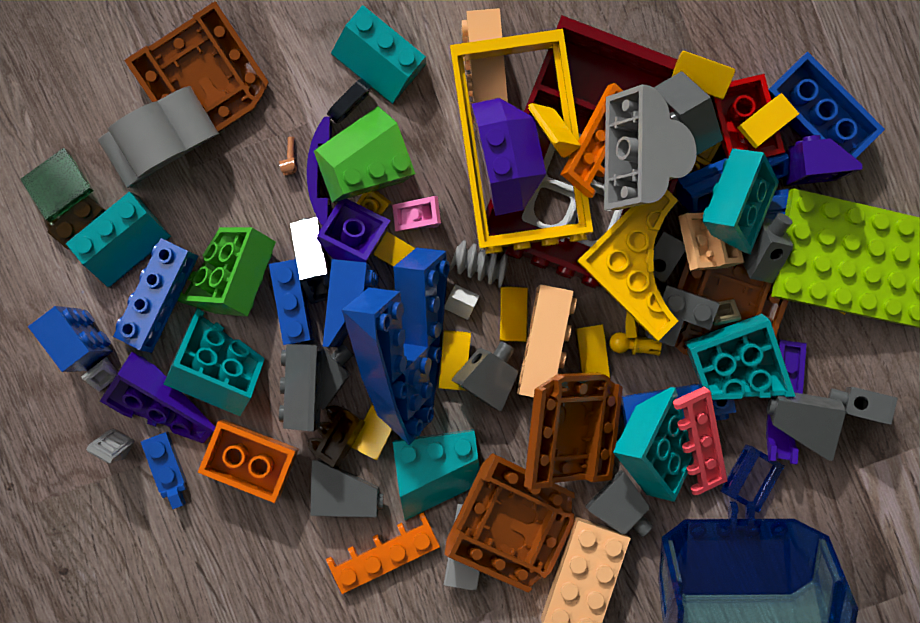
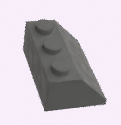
(301, 387)

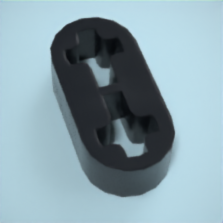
(349, 101)

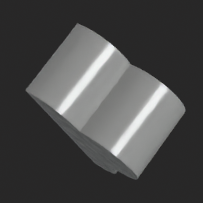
(156, 135)
(643, 148)

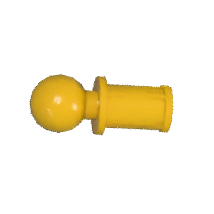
(620, 344)

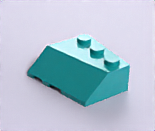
(741, 361)
(214, 366)
(653, 446)
(434, 469)

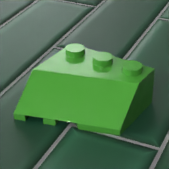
(364, 157)
(230, 272)

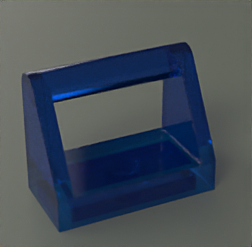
(741, 471)

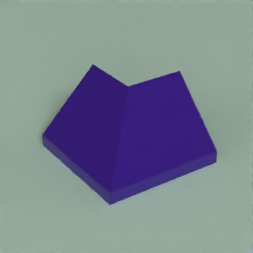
(351, 232)

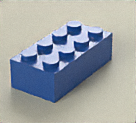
(825, 106)

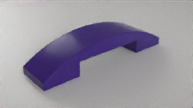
(320, 205)

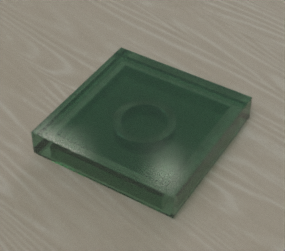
(56, 185)

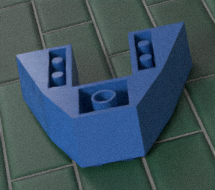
(400, 340)

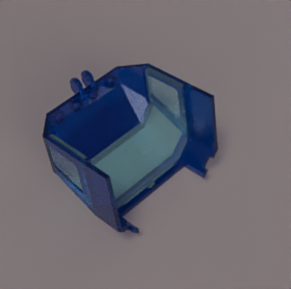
(751, 572)

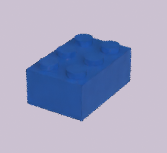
(71, 338)

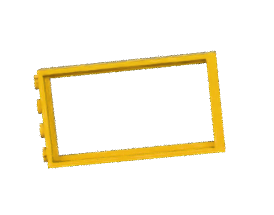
(507, 46)

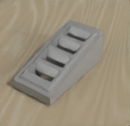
(111, 446)

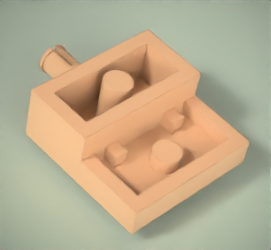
(702, 248)

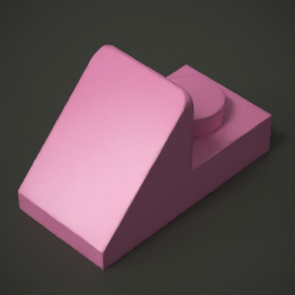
(416, 214)

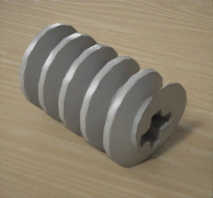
(480, 263)

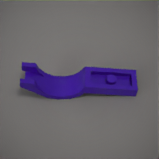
(778, 442)

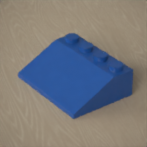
(346, 282)

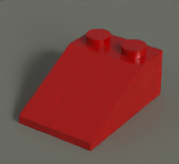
(740, 103)

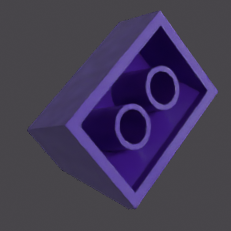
(818, 161)

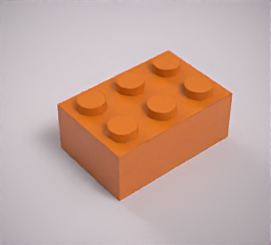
(248, 460)

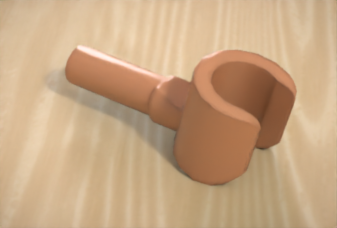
(289, 165)

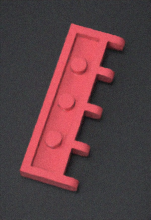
(703, 440)

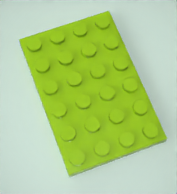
(852, 259)

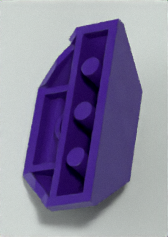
(509, 154)

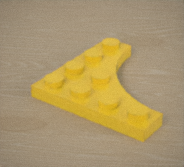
(625, 265)

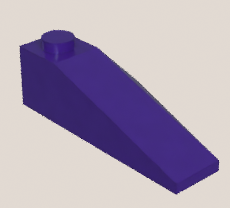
(141, 392)

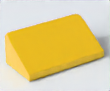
(707, 74)
(554, 129)
(513, 314)
(372, 435)

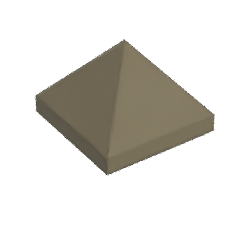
(727, 313)

